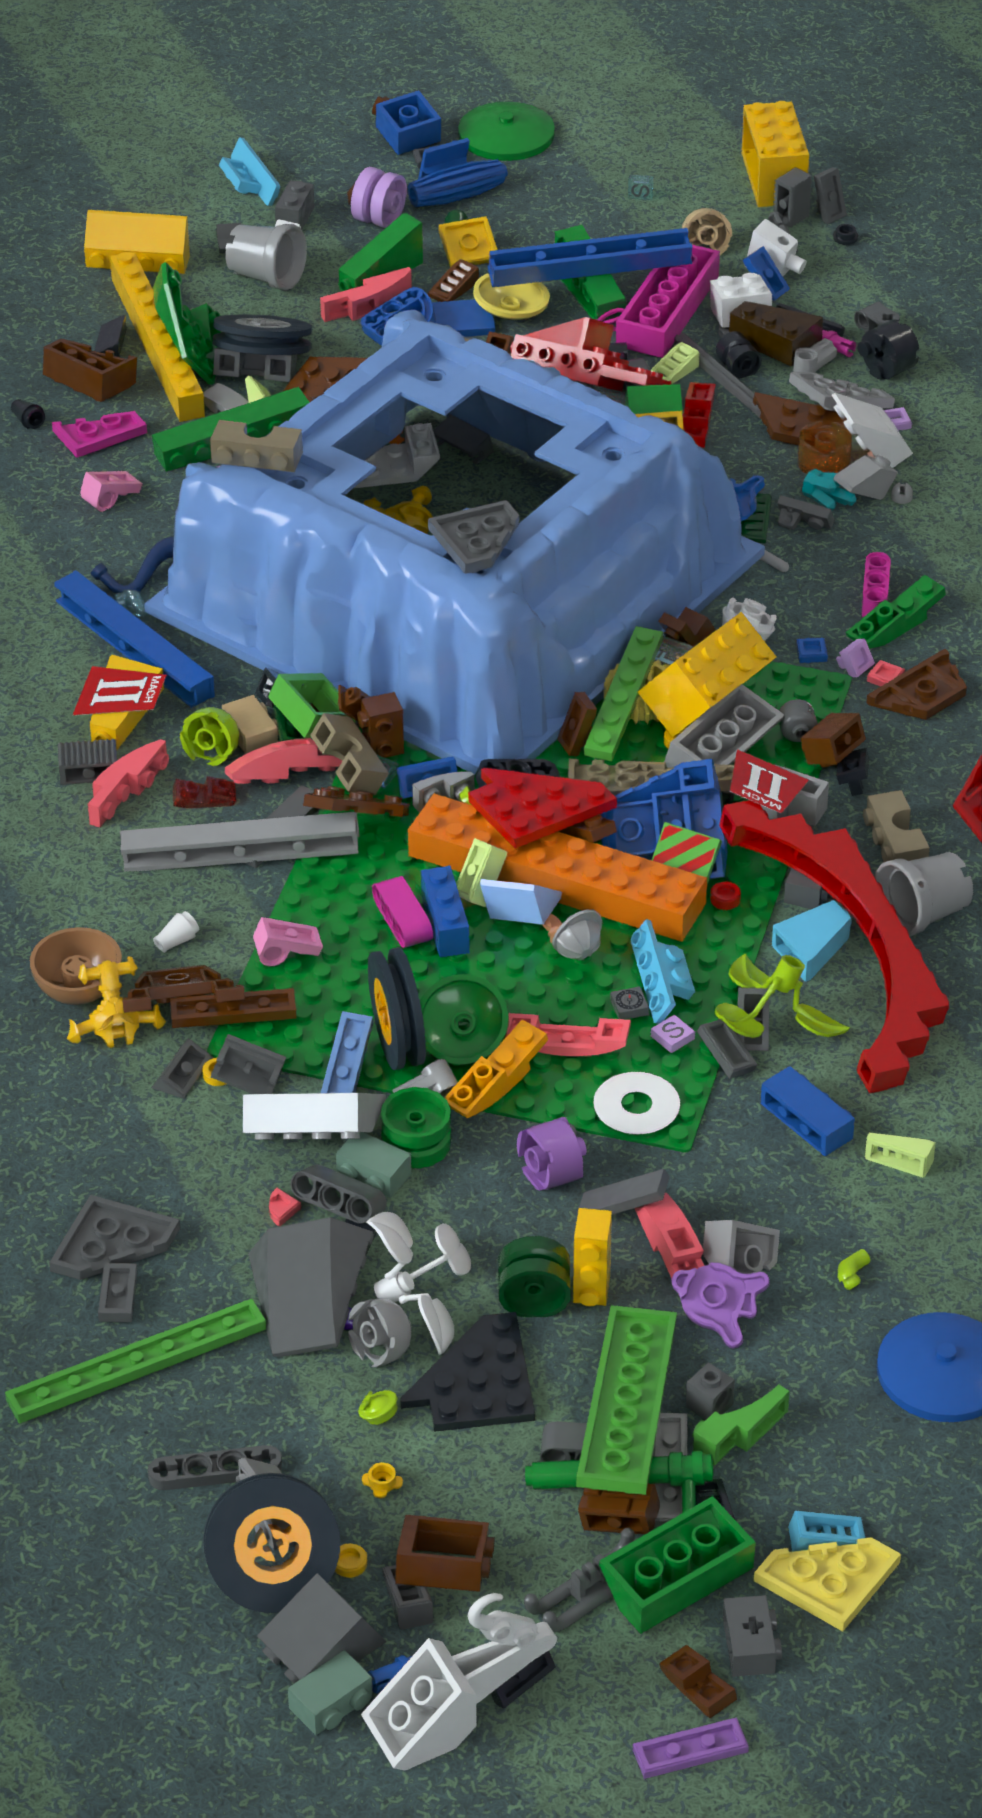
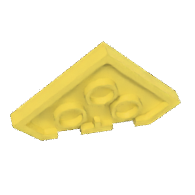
(829, 1578)

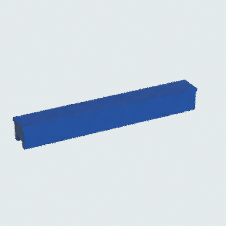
(589, 257)
(134, 638)

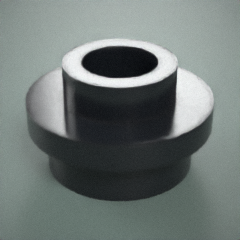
(845, 234)

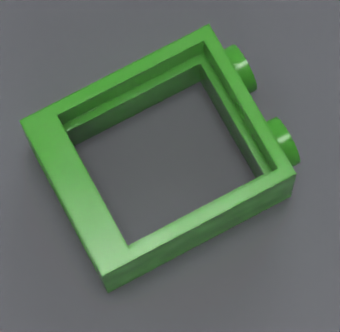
(294, 699)

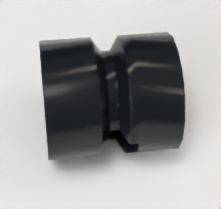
(738, 354)

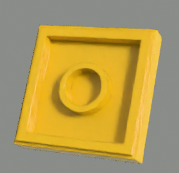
(467, 240)

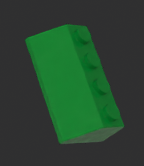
(677, 1564)

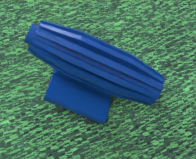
(449, 177)

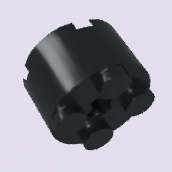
(889, 349)

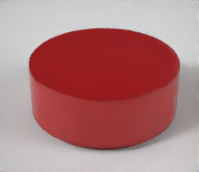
(725, 895)

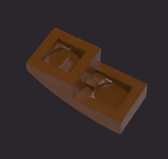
(694, 1678)

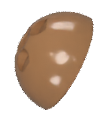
(58, 960)

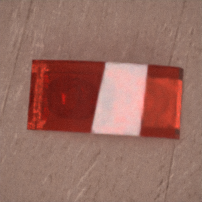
(213, 793)

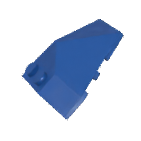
(683, 797)

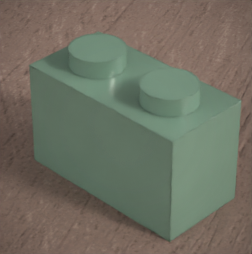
(374, 1163)
(330, 1693)

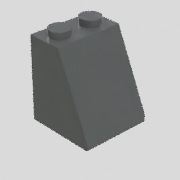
(316, 1629)

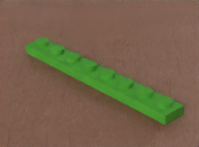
(135, 1361)

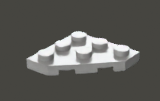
(821, 390)

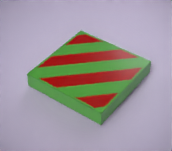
(687, 850)

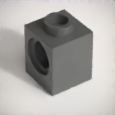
(710, 1392)

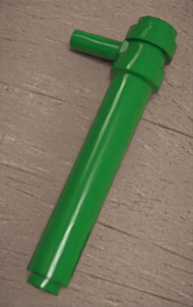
(673, 1469)

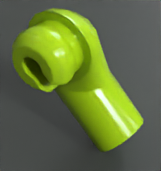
(849, 1266)

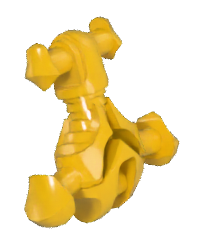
(408, 512)
(109, 1019)

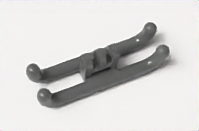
(586, 1586)

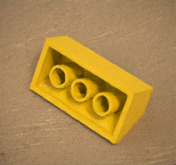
(151, 237)

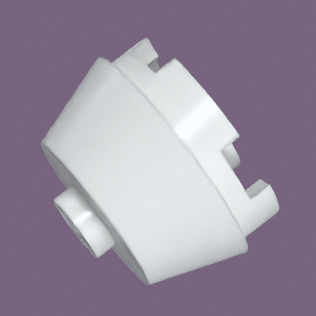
(753, 612)

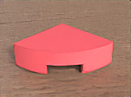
(282, 1206)

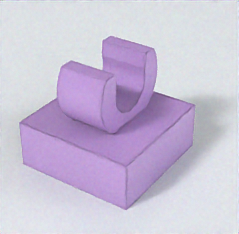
(856, 658)

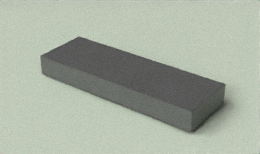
(627, 1193)

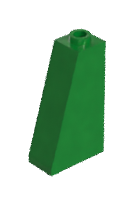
(391, 250)

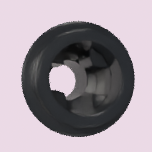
(28, 413)

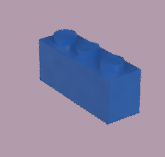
(445, 911)
(807, 1111)

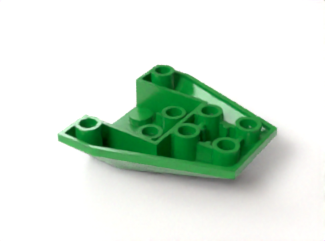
(189, 329)

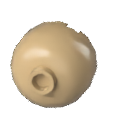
(708, 228)

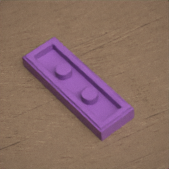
(690, 1748)

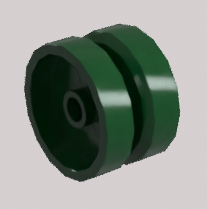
(534, 1277)

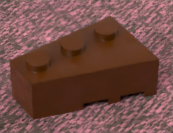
(87, 370)

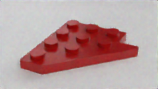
(536, 805)

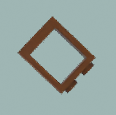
(446, 1537)

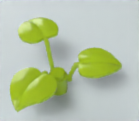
(784, 978)

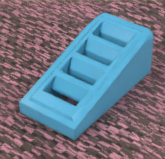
(813, 1521)

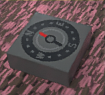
(629, 1003)

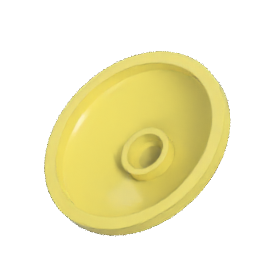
(511, 301)

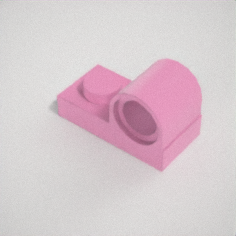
(102, 488)
(277, 938)

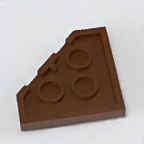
(360, 801)

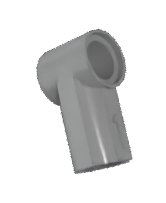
(815, 357)
(434, 1076)

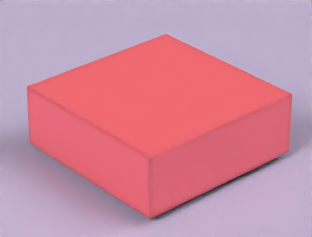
(883, 673)

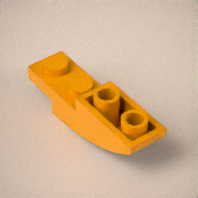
(499, 1073)

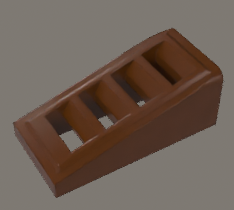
(455, 281)

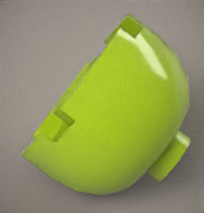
(208, 730)

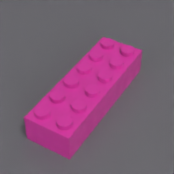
(667, 303)

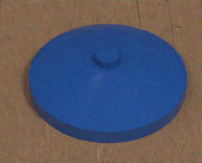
(934, 1366)

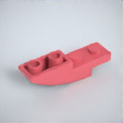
(364, 299)
(274, 760)
(126, 776)
(671, 1235)

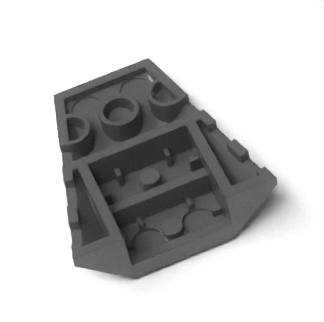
(307, 1281)

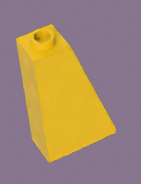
(120, 724)

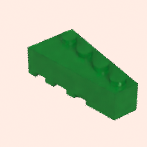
(594, 293)

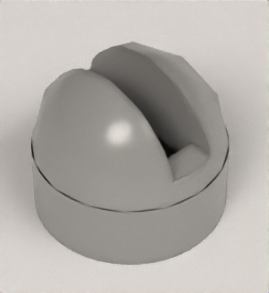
(900, 498)

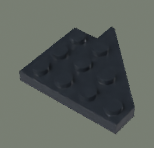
(478, 1379)

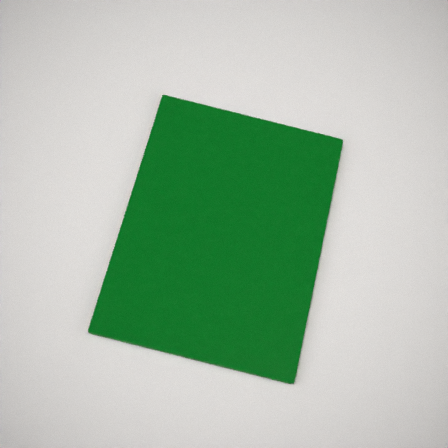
(518, 956)

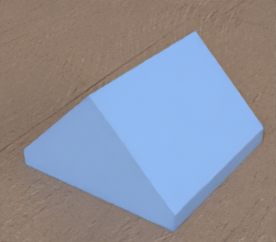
(519, 901)

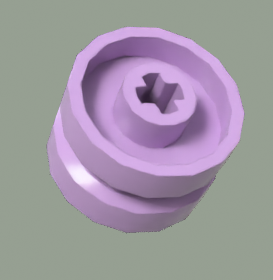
(378, 197)

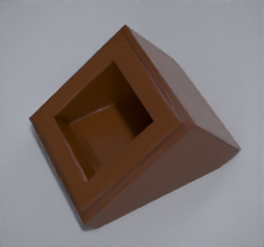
(500, 340)

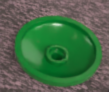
(462, 1000)

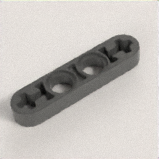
(212, 1461)

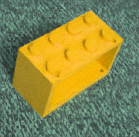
(771, 146)
(706, 674)

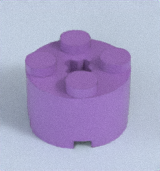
(551, 1154)

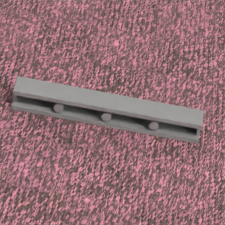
(240, 841)

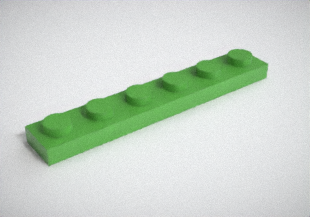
(623, 693)

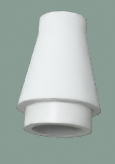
(177, 931)

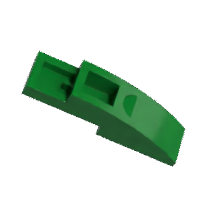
(896, 618)

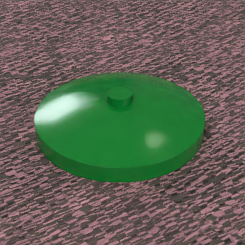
(507, 131)

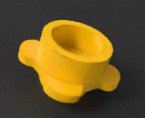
(382, 1471)

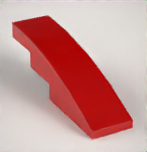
(698, 411)

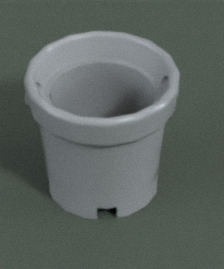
(268, 254)
(925, 888)

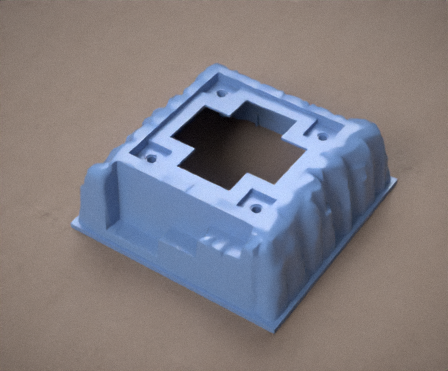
(478, 659)

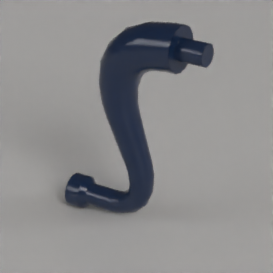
(158, 553)

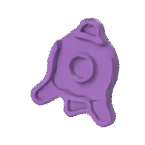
(718, 1297)

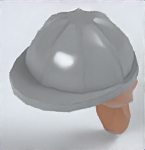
(576, 936)

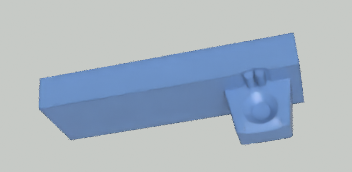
(348, 1053)

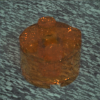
(824, 447)

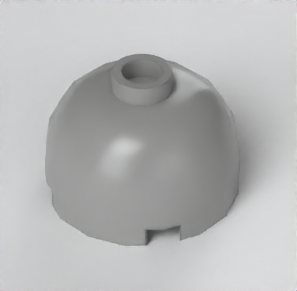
(377, 1324)

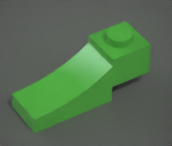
(742, 1426)

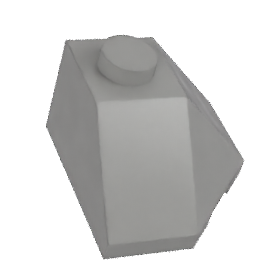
(741, 1245)

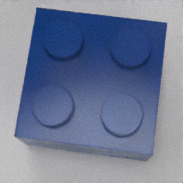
(408, 122)

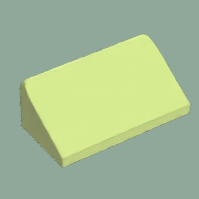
(482, 862)

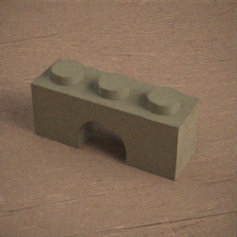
(276, 451)
(360, 764)
(890, 821)

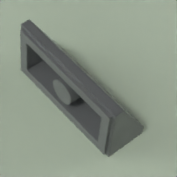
(182, 1070)

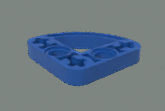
(410, 299)

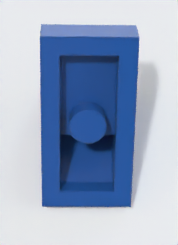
(761, 263)

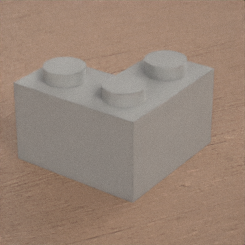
(809, 802)

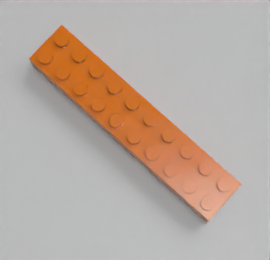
(585, 872)

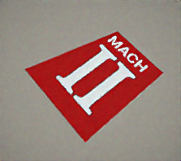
(118, 691)
(764, 782)

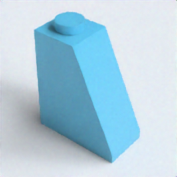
(813, 936)

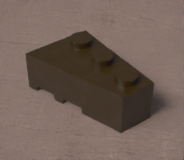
(776, 330)

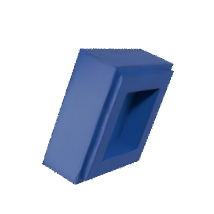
(811, 650)

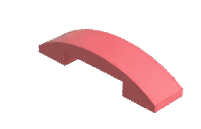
(578, 1040)

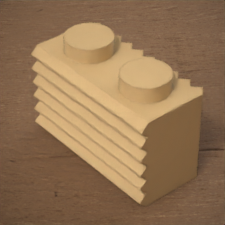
(253, 722)

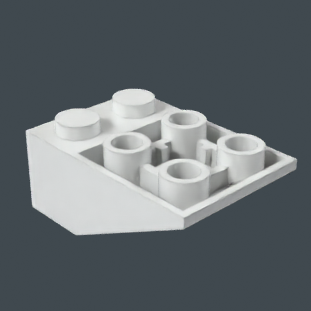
(874, 429)

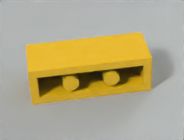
(592, 1257)

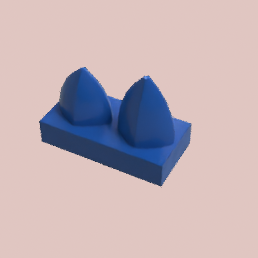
(416, 772)

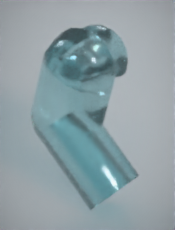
(132, 599)

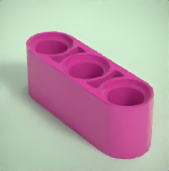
(875, 581)
(402, 911)

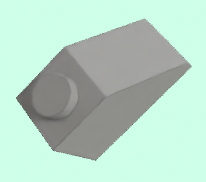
(868, 477)

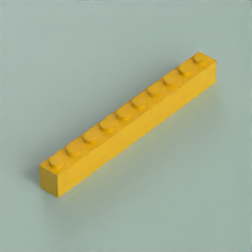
(171, 369)

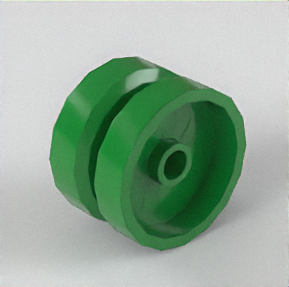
(418, 1124)

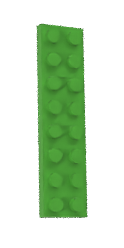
(627, 1400)

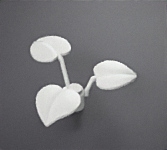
(398, 1285)

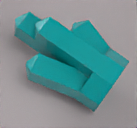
(824, 489)

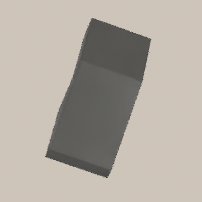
(223, 235)

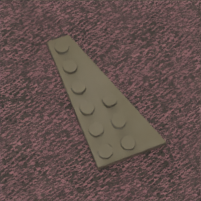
(633, 773)

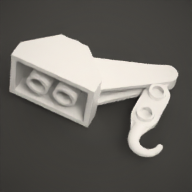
(435, 1694)

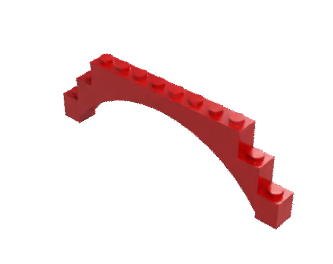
(836, 865)

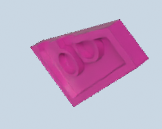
(92, 436)

